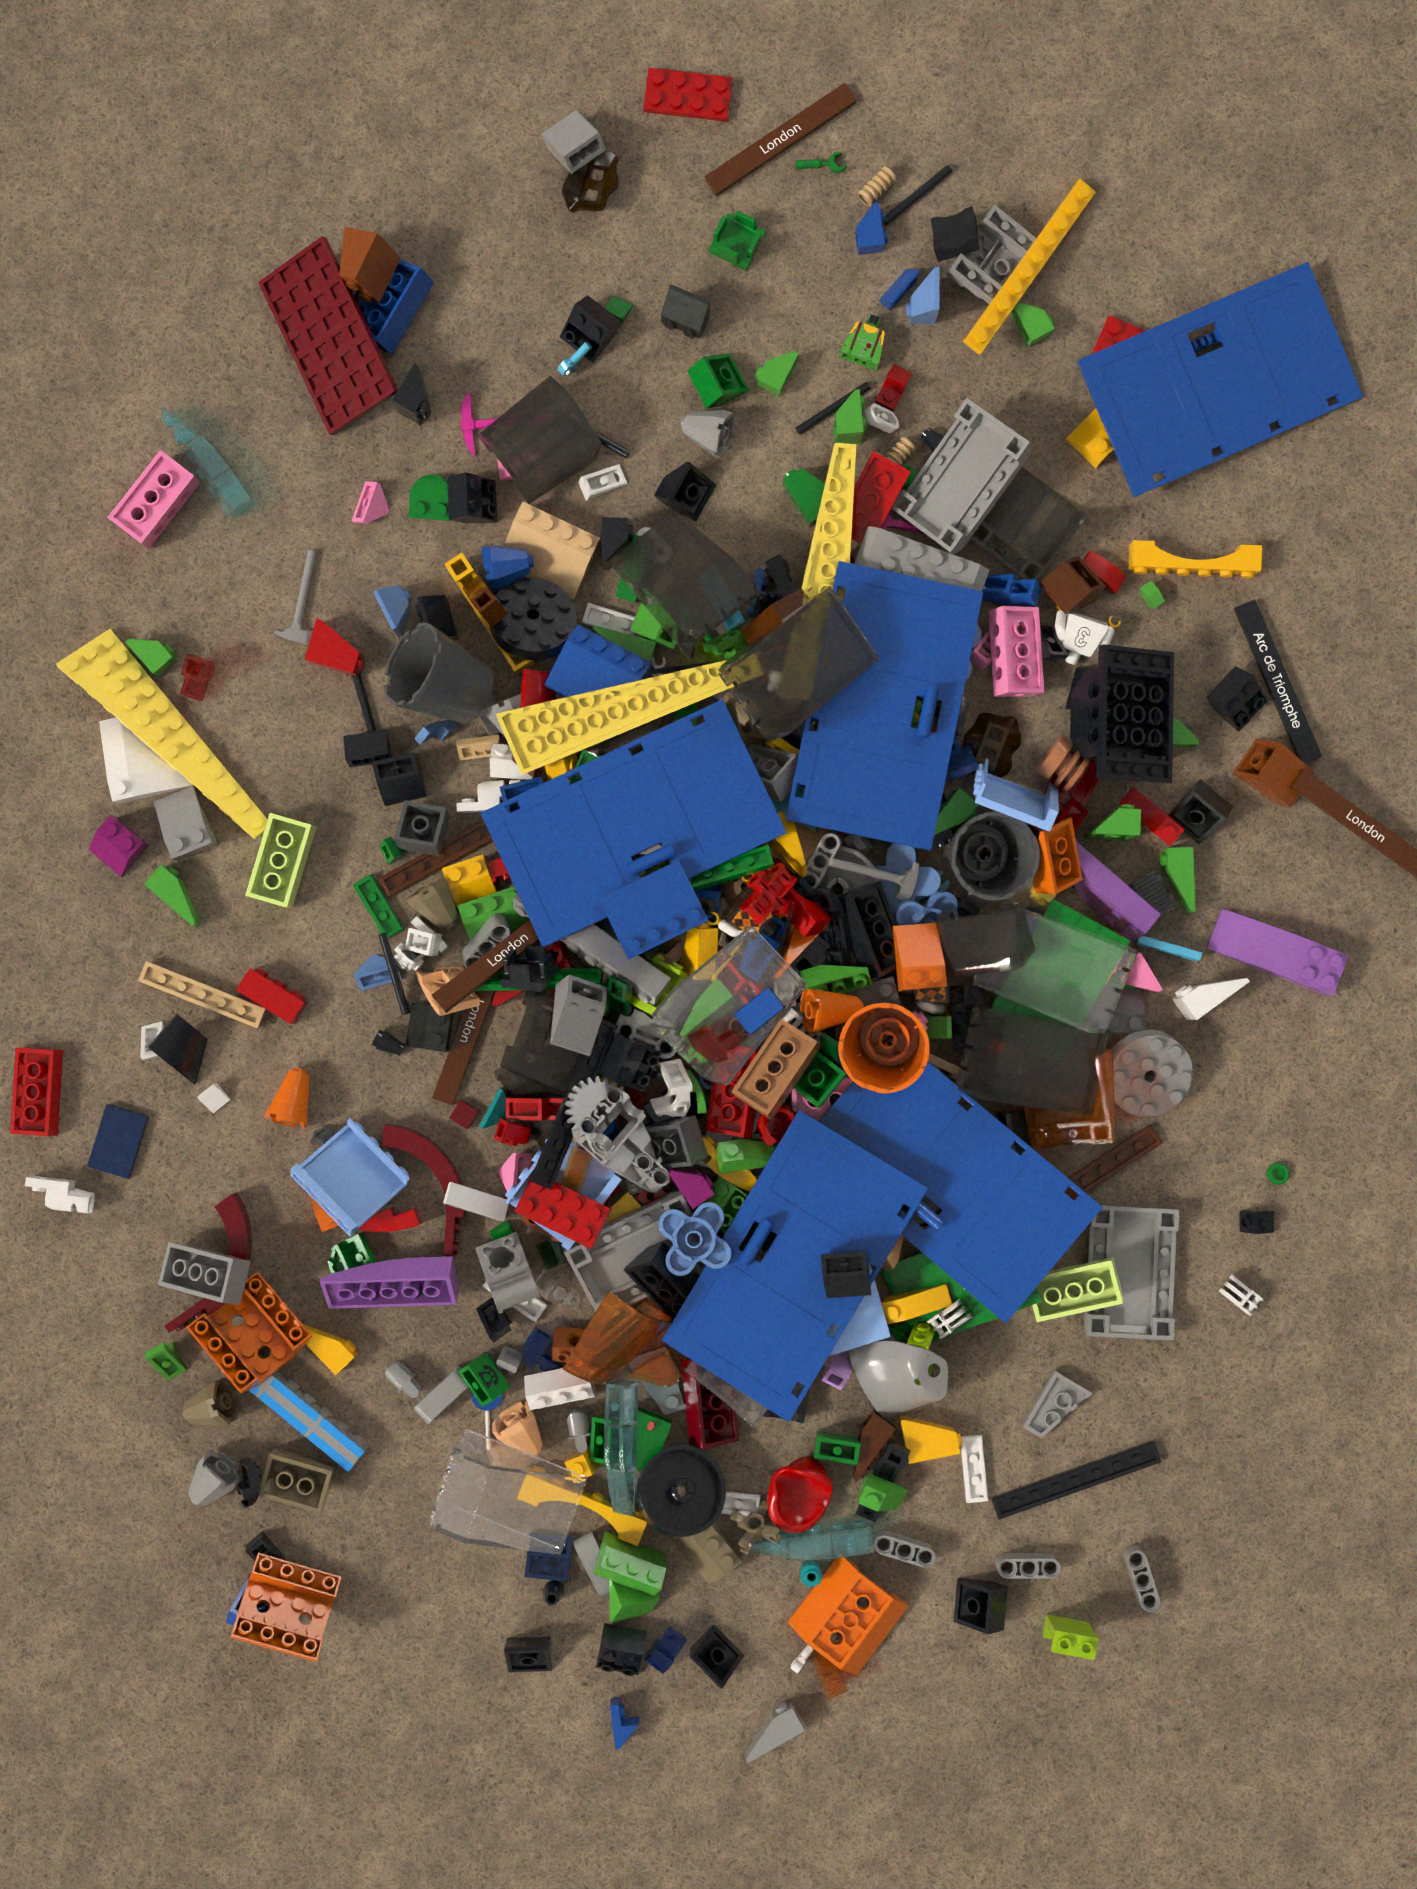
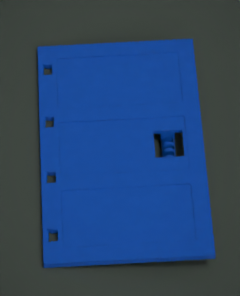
(1174, 408)
(865, 762)
(577, 840)
(1000, 1210)
(771, 1319)

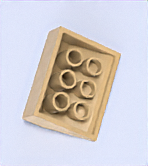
(558, 548)

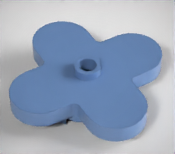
(900, 859)
(911, 912)
(685, 1253)

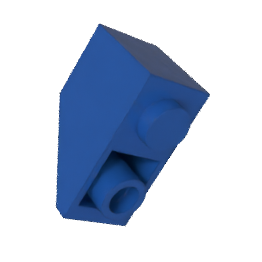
(869, 232)

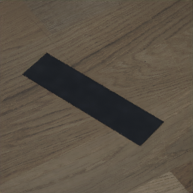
(785, 929)

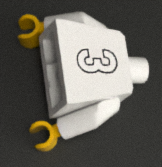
(1082, 634)

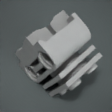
(643, 1031)
(507, 1272)

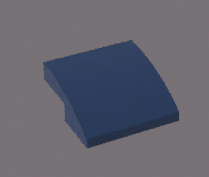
(548, 1565)

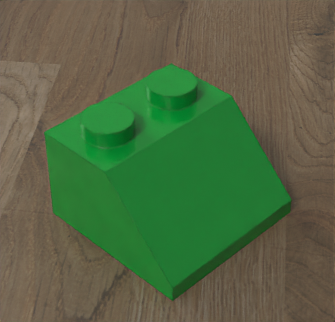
(717, 380)
(819, 1080)

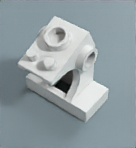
(407, 959)
(678, 1085)

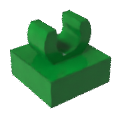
(390, 850)

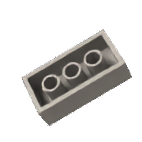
(204, 1273)

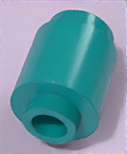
(807, 1567)

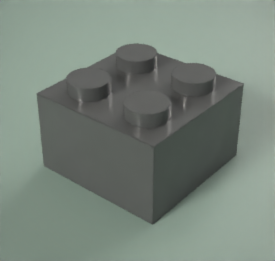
(422, 828)

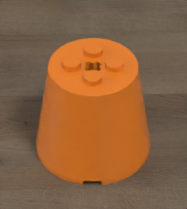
(876, 1062)

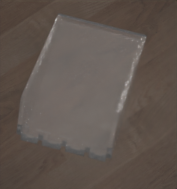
(1067, 976)
(720, 990)
(505, 1497)

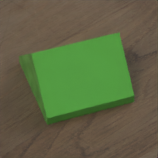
(629, 1602)

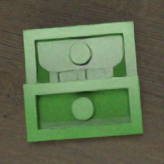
(702, 1100)

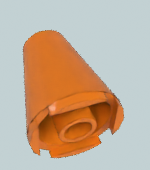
(827, 1009)
(291, 1100)

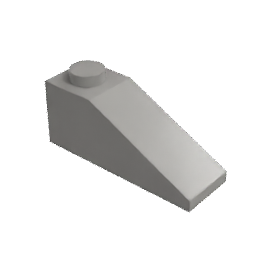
(780, 1727)

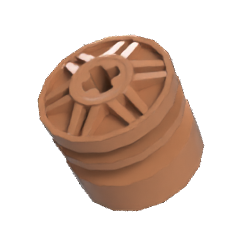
(1063, 764)

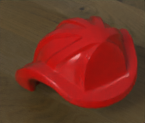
(799, 1495)

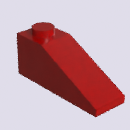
(1154, 817)

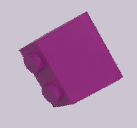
(117, 845)
(692, 1184)

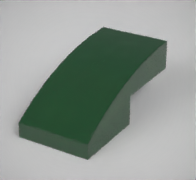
(621, 995)
(830, 1049)

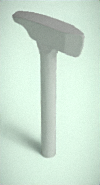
(295, 632)
(905, 881)

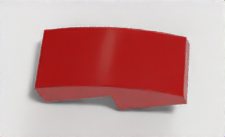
(1105, 571)

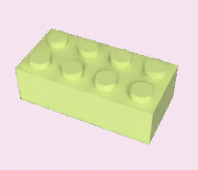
(280, 861)
(1078, 1289)

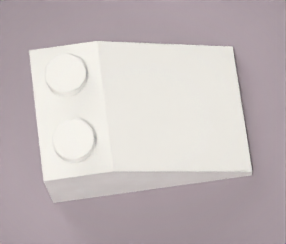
(1200, 999)

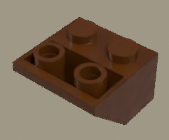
(1072, 585)

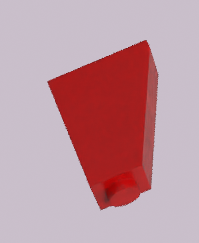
(332, 651)

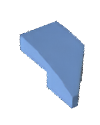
(439, 728)

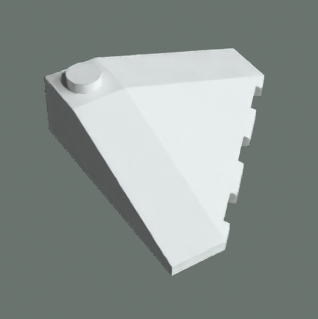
(133, 767)

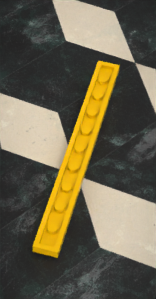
(1029, 266)

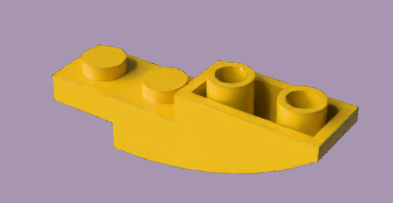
(742, 1179)

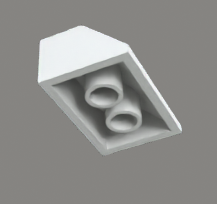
(556, 1388)

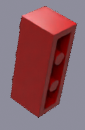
(272, 995)

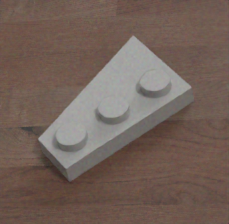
(667, 1398)
(1054, 1403)

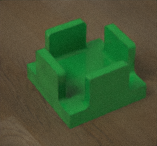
(737, 239)

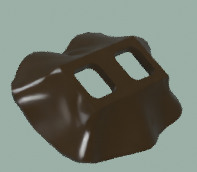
(578, 182)
(978, 739)

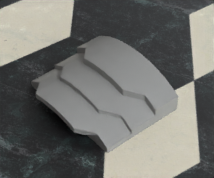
(1001, 248)

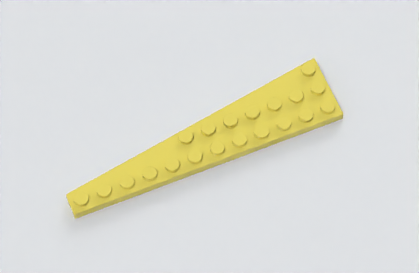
(833, 525)
(129, 693)
(572, 723)

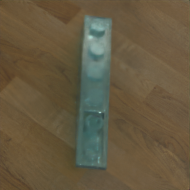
(211, 467)
(620, 1443)
(821, 1542)

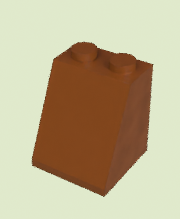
(367, 263)
(1271, 771)

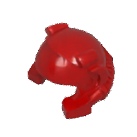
(773, 1130)

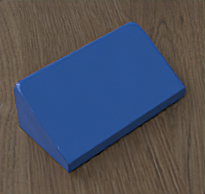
(899, 288)
(759, 1010)

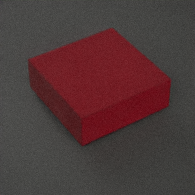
(464, 1114)

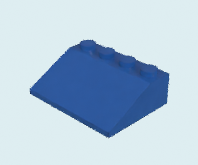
(398, 305)
(594, 664)
(653, 909)

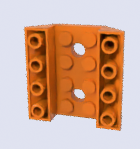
(265, 1325)
(289, 1593)
(834, 1608)

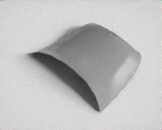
(889, 1373)

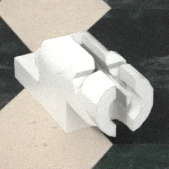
(488, 796)
(61, 1194)

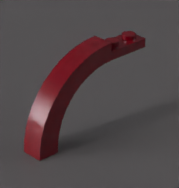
(441, 1165)
(239, 1245)

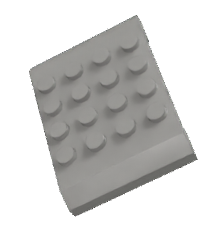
(963, 477)
(908, 557)
(619, 1243)
(1144, 1256)

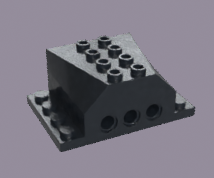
(1126, 714)

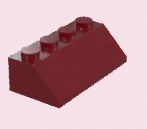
(708, 1417)

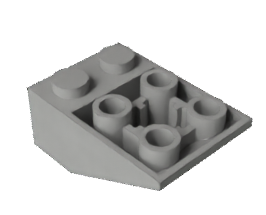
(577, 1014)

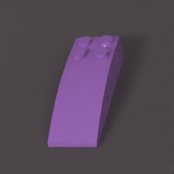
(1113, 899)
(1278, 952)
(394, 1284)

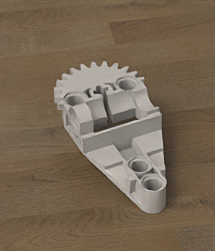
(630, 1145)

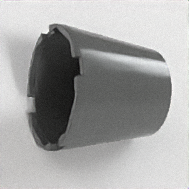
(437, 676)
(1008, 860)

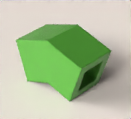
(1151, 595)

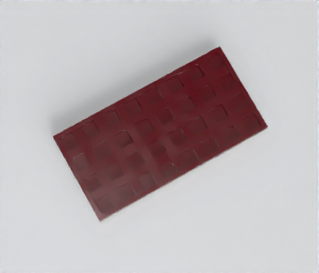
(328, 336)

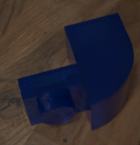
(534, 1351)
(664, 1650)

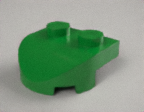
(429, 498)
(350, 1254)

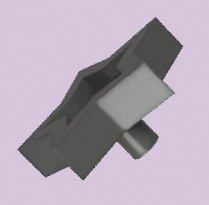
(321, 1135)

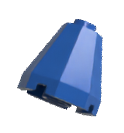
(505, 565)

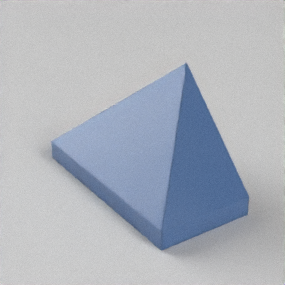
(373, 973)

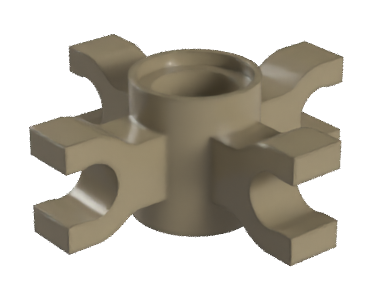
(757, 1534)

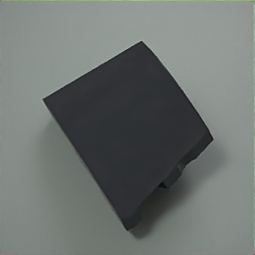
(181, 1047)

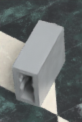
(573, 141)

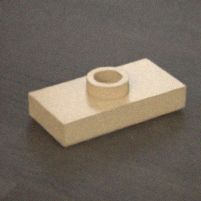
(476, 747)

